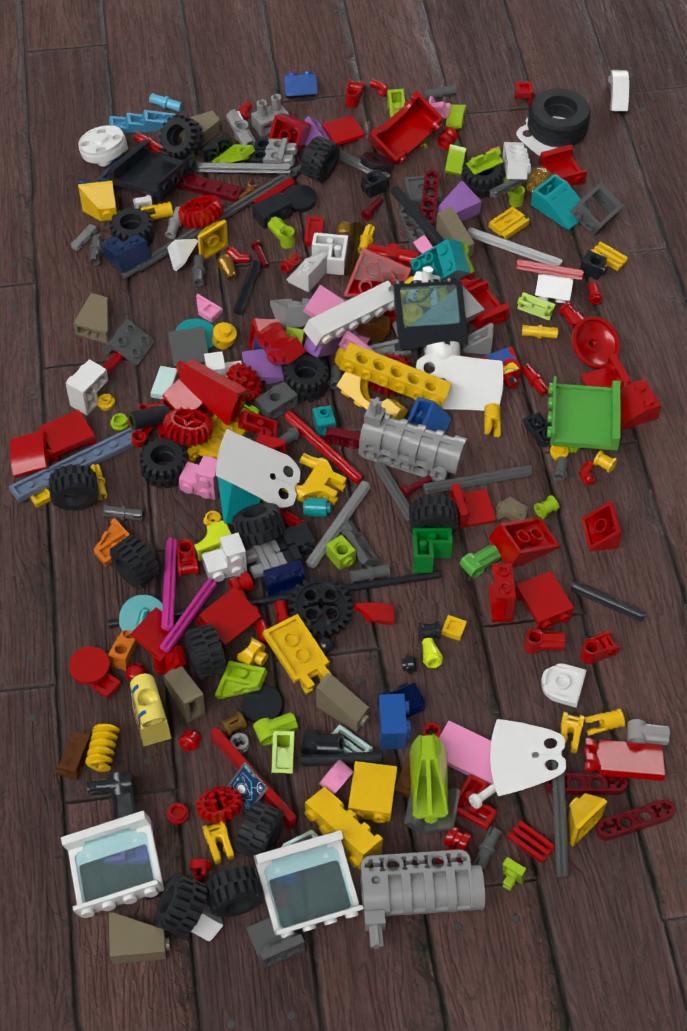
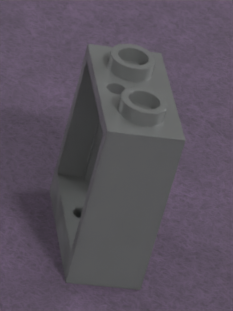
(605, 199)

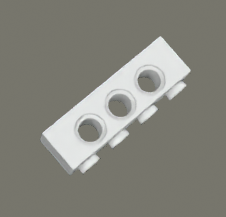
(516, 160)

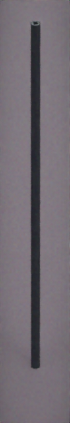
(351, 587)

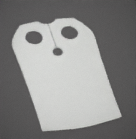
(472, 379)
(250, 466)

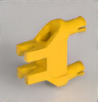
(319, 481)

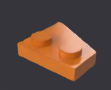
(109, 539)

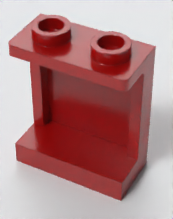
(561, 162)
(493, 312)
(67, 434)
(502, 593)
(545, 600)
(230, 615)

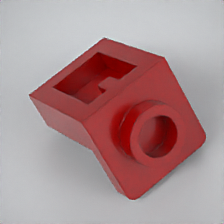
(173, 660)

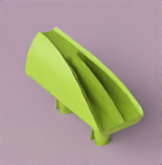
(429, 778)

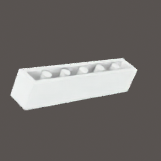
(350, 314)

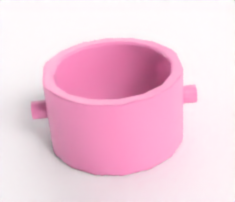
(336, 776)

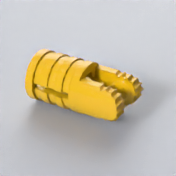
(161, 210)
(492, 418)
(607, 721)

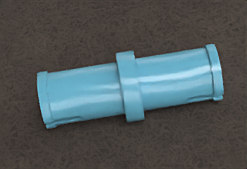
(166, 102)

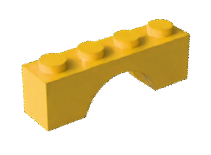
(357, 388)

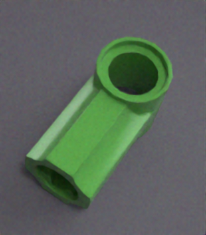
(476, 563)

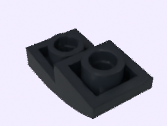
(216, 146)
(538, 428)

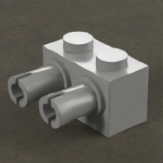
(264, 116)

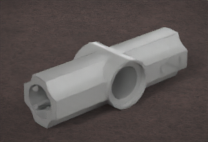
(240, 128)

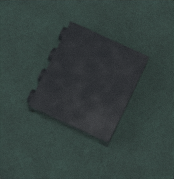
(150, 170)

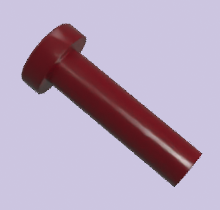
(366, 214)
(256, 245)
(407, 490)

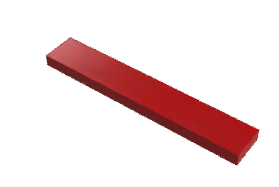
(237, 760)

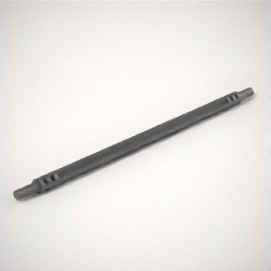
(230, 210)

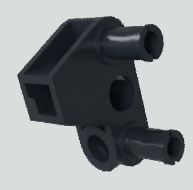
(121, 788)

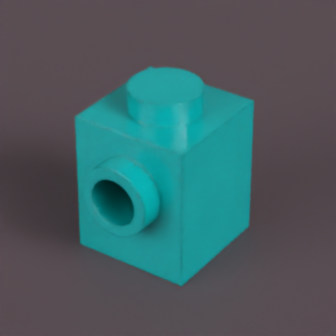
(323, 419)

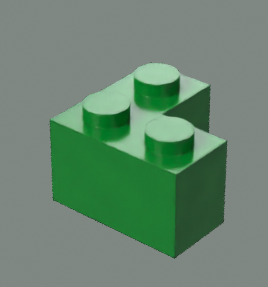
(430, 544)

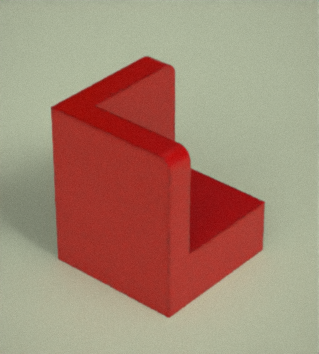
(524, 90)

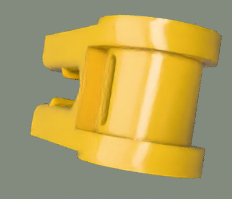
(573, 725)
(215, 834)

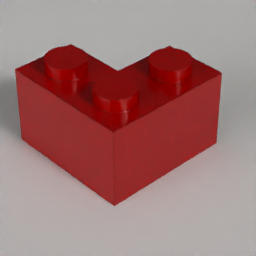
(278, 346)

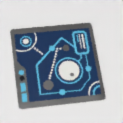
(248, 785)

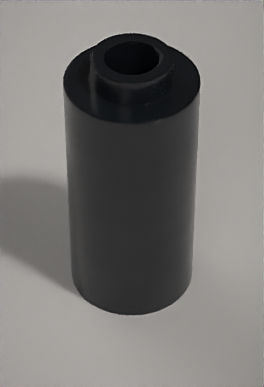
(148, 417)

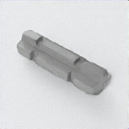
(83, 237)

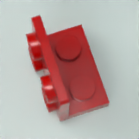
(604, 377)
(472, 507)

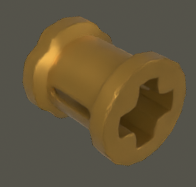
(233, 724)

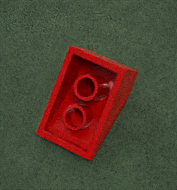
(637, 405)
(523, 540)

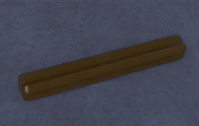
(352, 249)

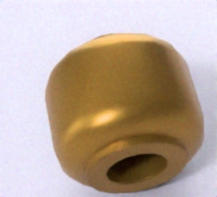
(344, 228)

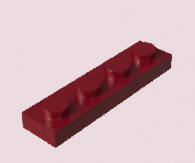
(208, 186)

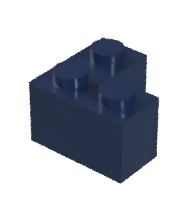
(125, 253)

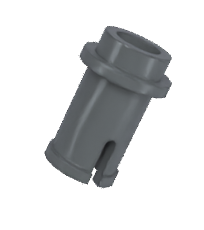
(335, 376)
(291, 435)
(561, 466)

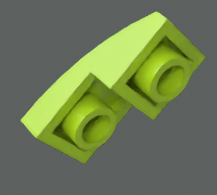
(456, 116)
(455, 160)

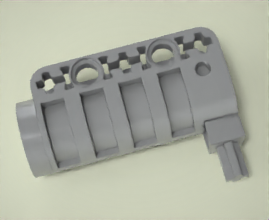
(409, 445)
(418, 888)

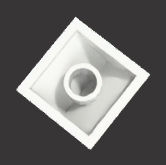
(309, 272)

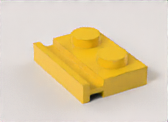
(509, 223)

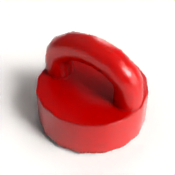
(200, 865)

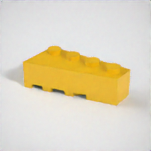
(331, 817)

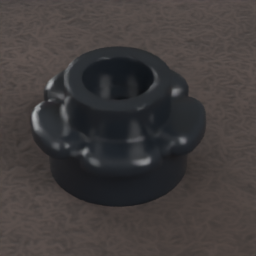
(409, 664)

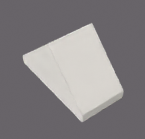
(180, 251)

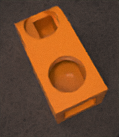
(122, 650)

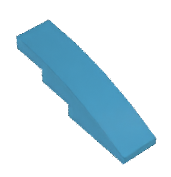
(144, 122)

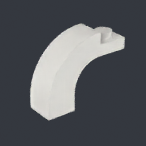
(619, 90)

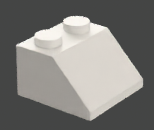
(554, 287)

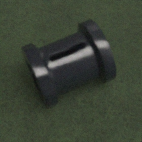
(429, 631)

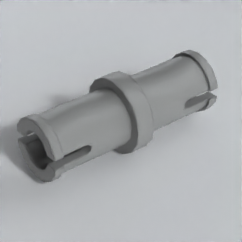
(174, 225)

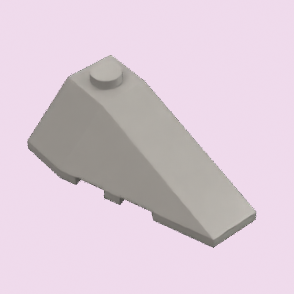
(291, 312)

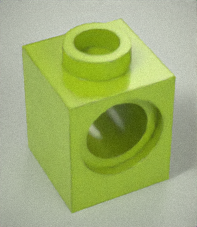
(338, 546)

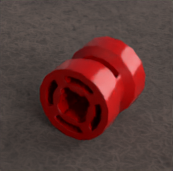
(447, 137)
(242, 582)
(457, 839)

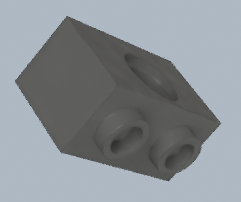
(276, 401)

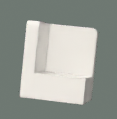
(142, 202)
(207, 925)

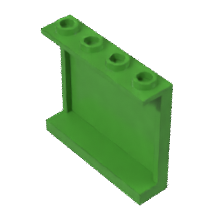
(584, 416)

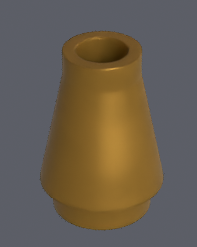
(226, 265)

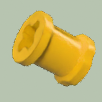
(605, 461)

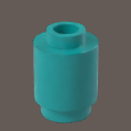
(317, 507)

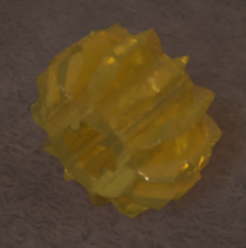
(537, 177)

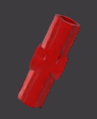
(395, 252)

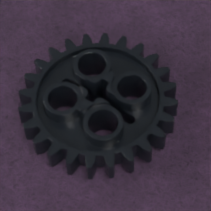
(319, 589)

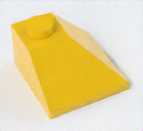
(98, 200)
(213, 239)
(584, 815)

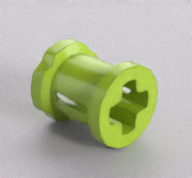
(546, 507)

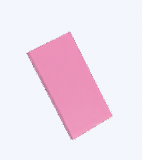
(323, 301)
(467, 751)

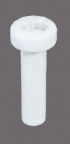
(477, 799)

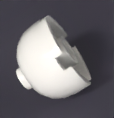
(442, 350)

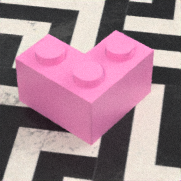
(200, 478)

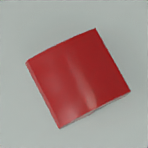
(343, 130)
(29, 453)
(151, 634)

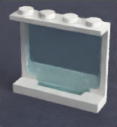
(113, 864)
(307, 884)

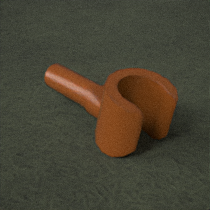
(250, 188)

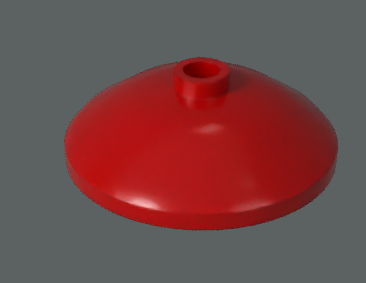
(601, 338)

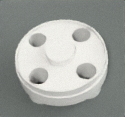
(102, 145)

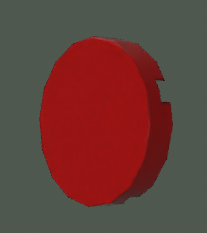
(89, 665)

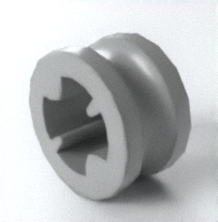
(236, 738)

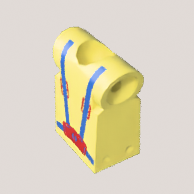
(148, 710)

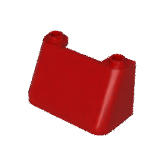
(406, 129)

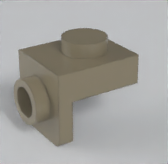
(511, 509)

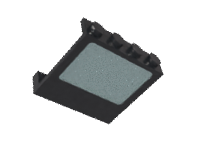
(429, 313)

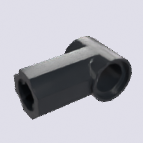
(317, 742)

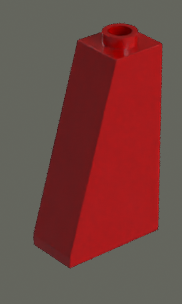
(214, 390)

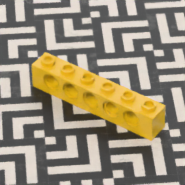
(394, 374)

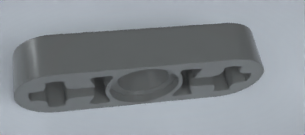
(410, 231)

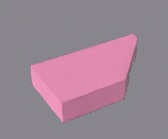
(208, 309)

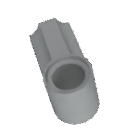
(645, 733)

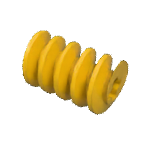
(101, 747)

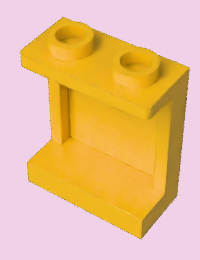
(372, 791)

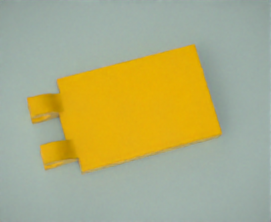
(212, 447)
(297, 651)

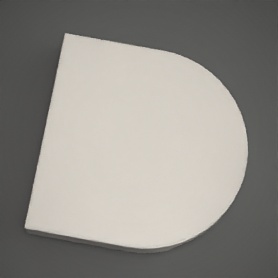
(563, 683)

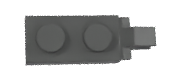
(360, 544)

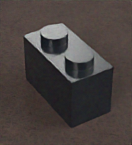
(273, 206)

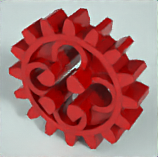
(245, 377)
(208, 807)

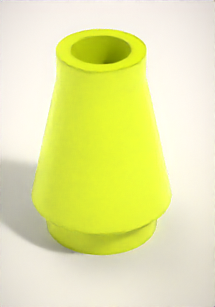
(431, 655)

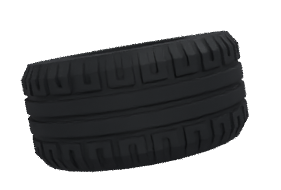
(563, 104)

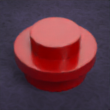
(177, 813)

